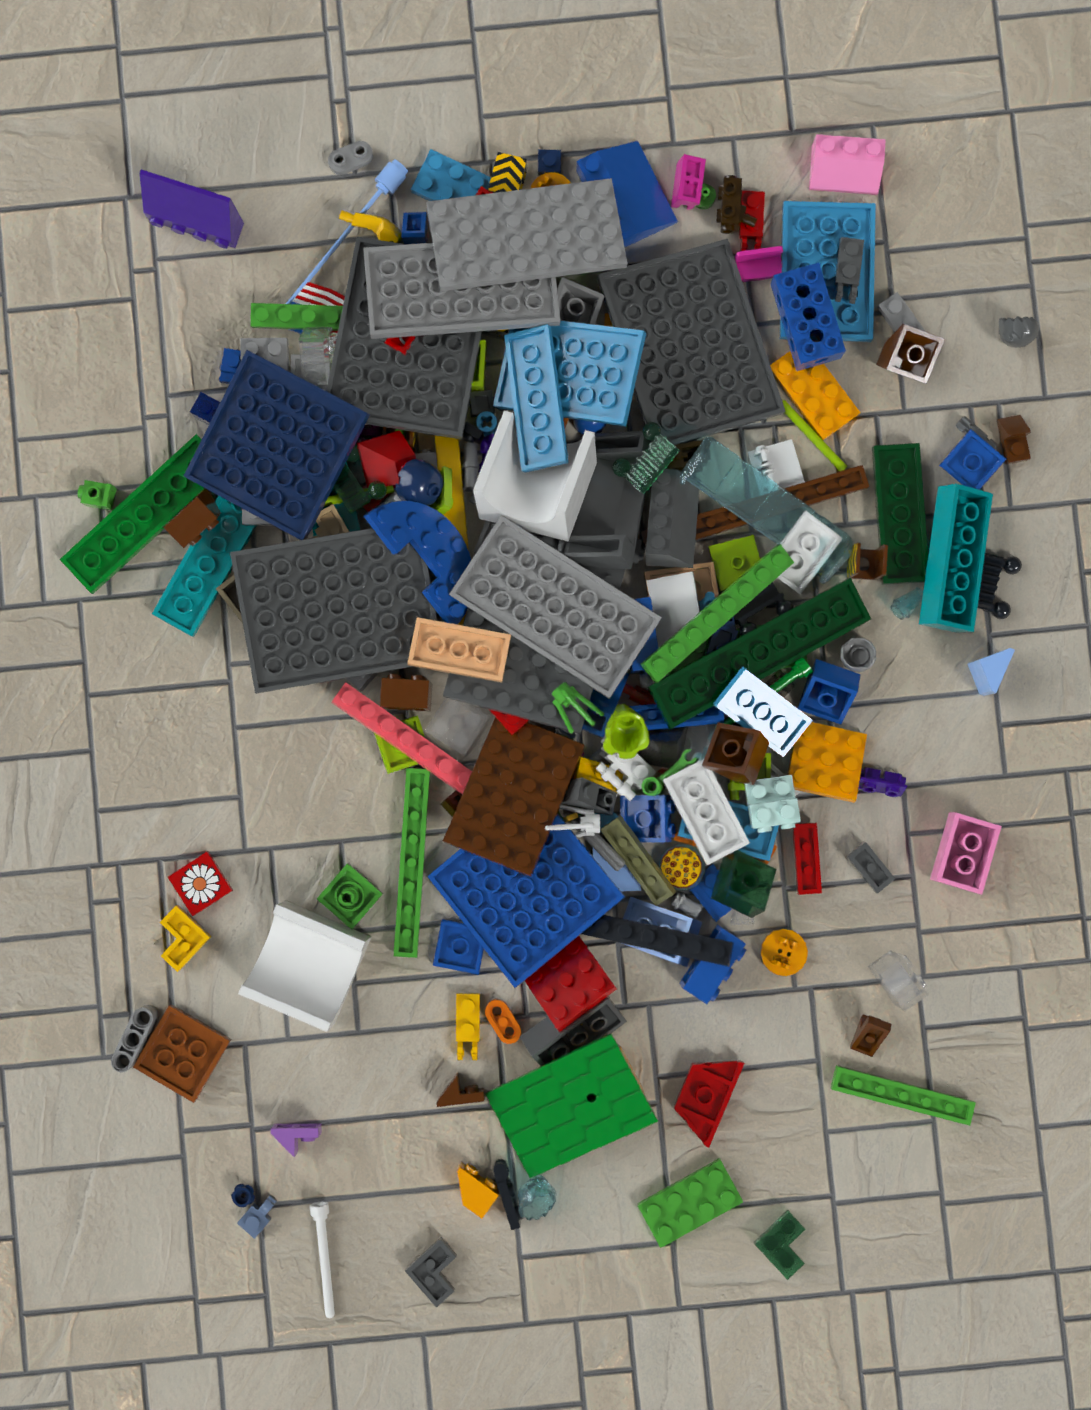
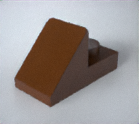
(1013, 439)
(870, 1035)
(455, 1096)

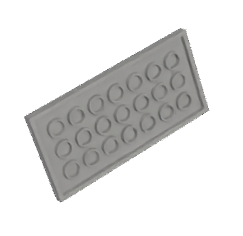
(526, 234)
(408, 299)
(555, 606)

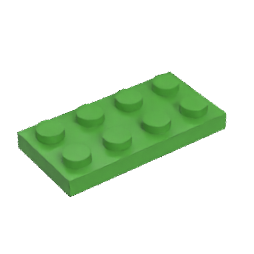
(690, 1202)

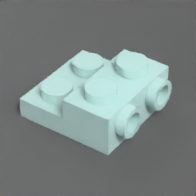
(772, 803)

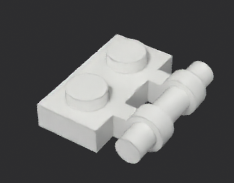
(633, 769)

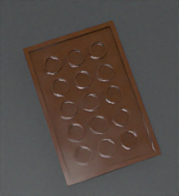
(514, 795)

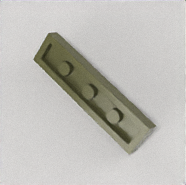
(638, 860)

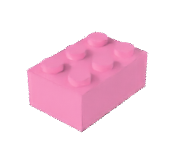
(965, 852)

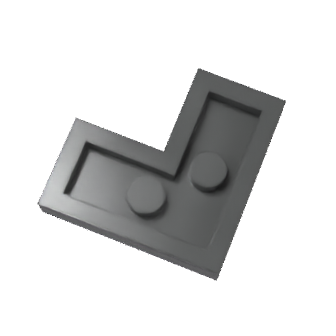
(427, 1271)

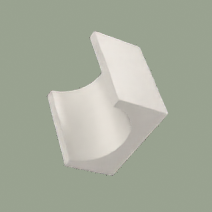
(537, 500)
(306, 966)

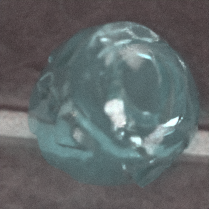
(536, 1198)

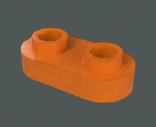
(502, 1021)

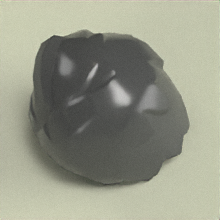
(1018, 331)

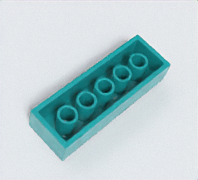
(956, 558)

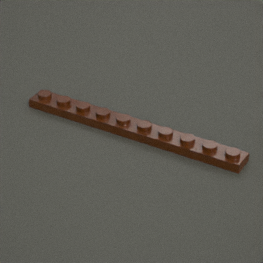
(809, 492)

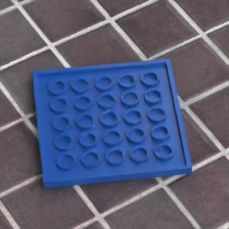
(525, 917)

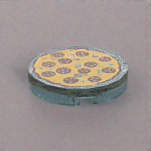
(682, 866)

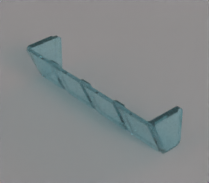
(755, 498)

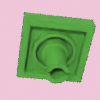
(349, 896)

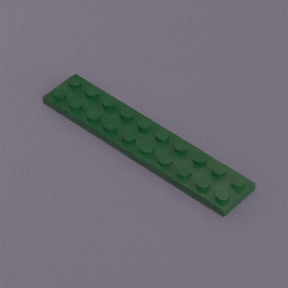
(760, 651)

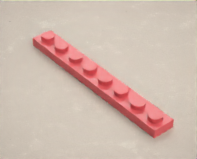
(402, 737)

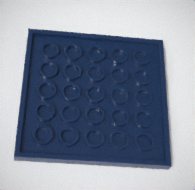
(276, 445)

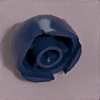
(419, 482)

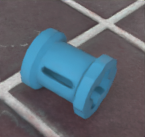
(487, 417)

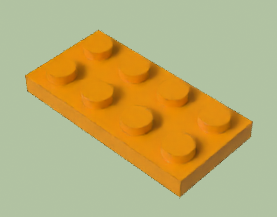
(815, 395)

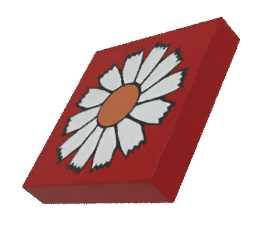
(200, 883)

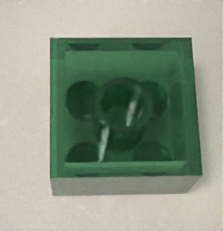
(743, 883)

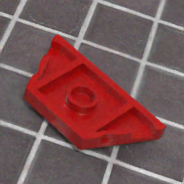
(707, 1095)

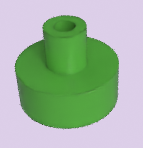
(708, 197)

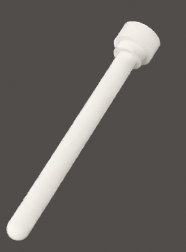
(319, 1213)

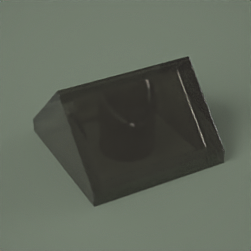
(664, 746)

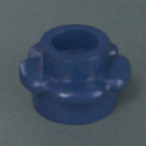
(243, 1201)

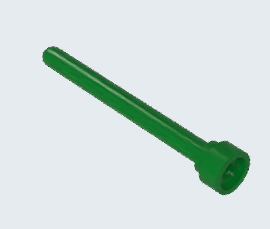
(799, 670)

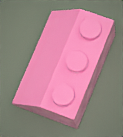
(846, 164)

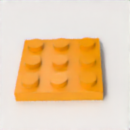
(828, 761)

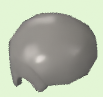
(858, 654)

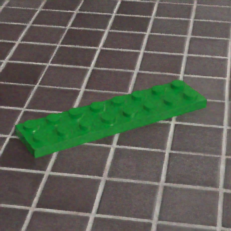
(134, 521)

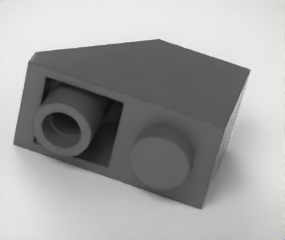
(590, 796)

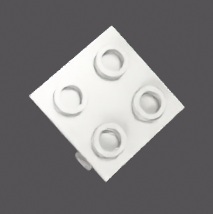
(778, 463)

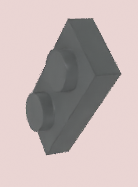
(870, 867)

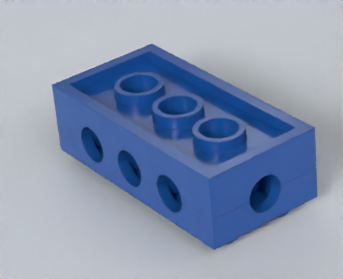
(816, 304)

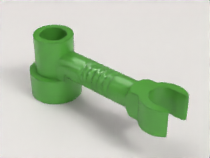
(647, 784)

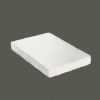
(809, 546)
(675, 601)

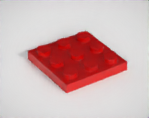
(570, 984)

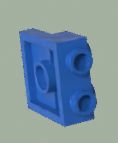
(649, 817)

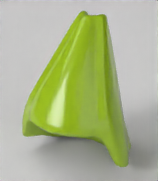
(625, 733)

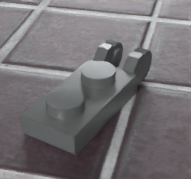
(848, 267)

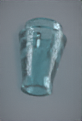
(906, 604)

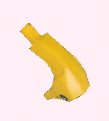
(382, 227)

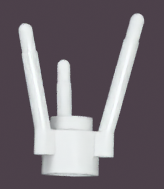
(589, 824)

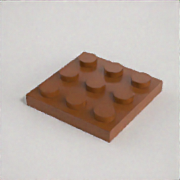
(182, 1053)

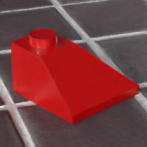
(384, 457)

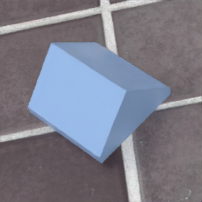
(990, 671)

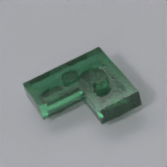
(775, 1244)

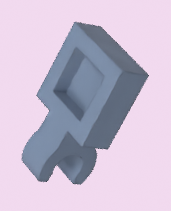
(256, 1217)

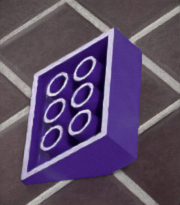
(190, 210)

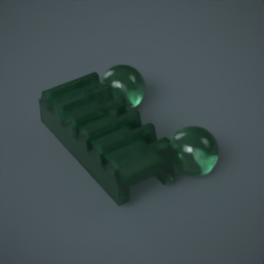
(651, 463)
(350, 490)

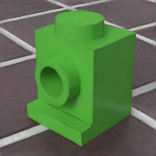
(104, 498)

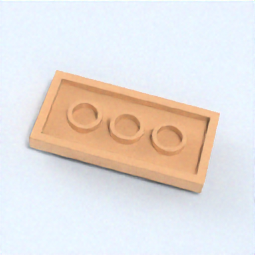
(459, 649)

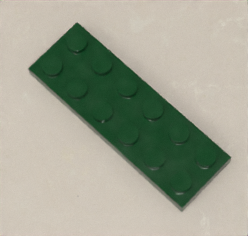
(901, 511)

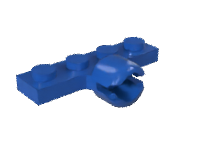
(654, 719)

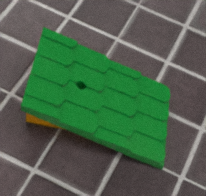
(554, 1118)

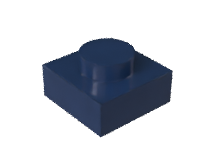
(549, 161)

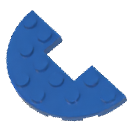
(435, 542)

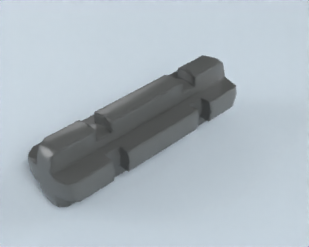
(964, 424)

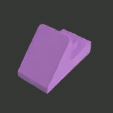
(288, 1134)

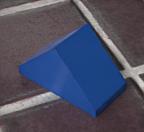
(414, 228)

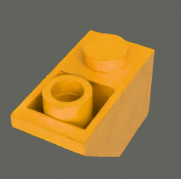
(476, 1192)

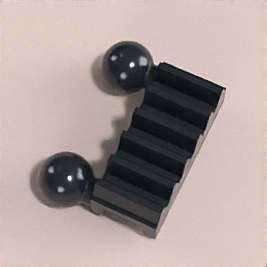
(990, 576)
(762, 600)

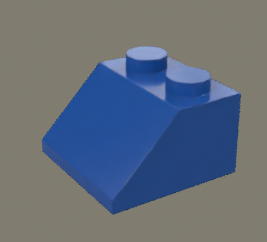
(829, 691)

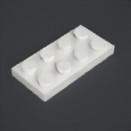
(706, 812)

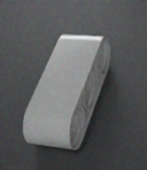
(126, 1046)

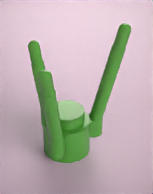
(566, 696)

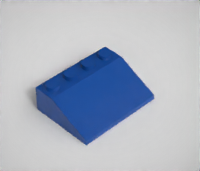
(637, 192)

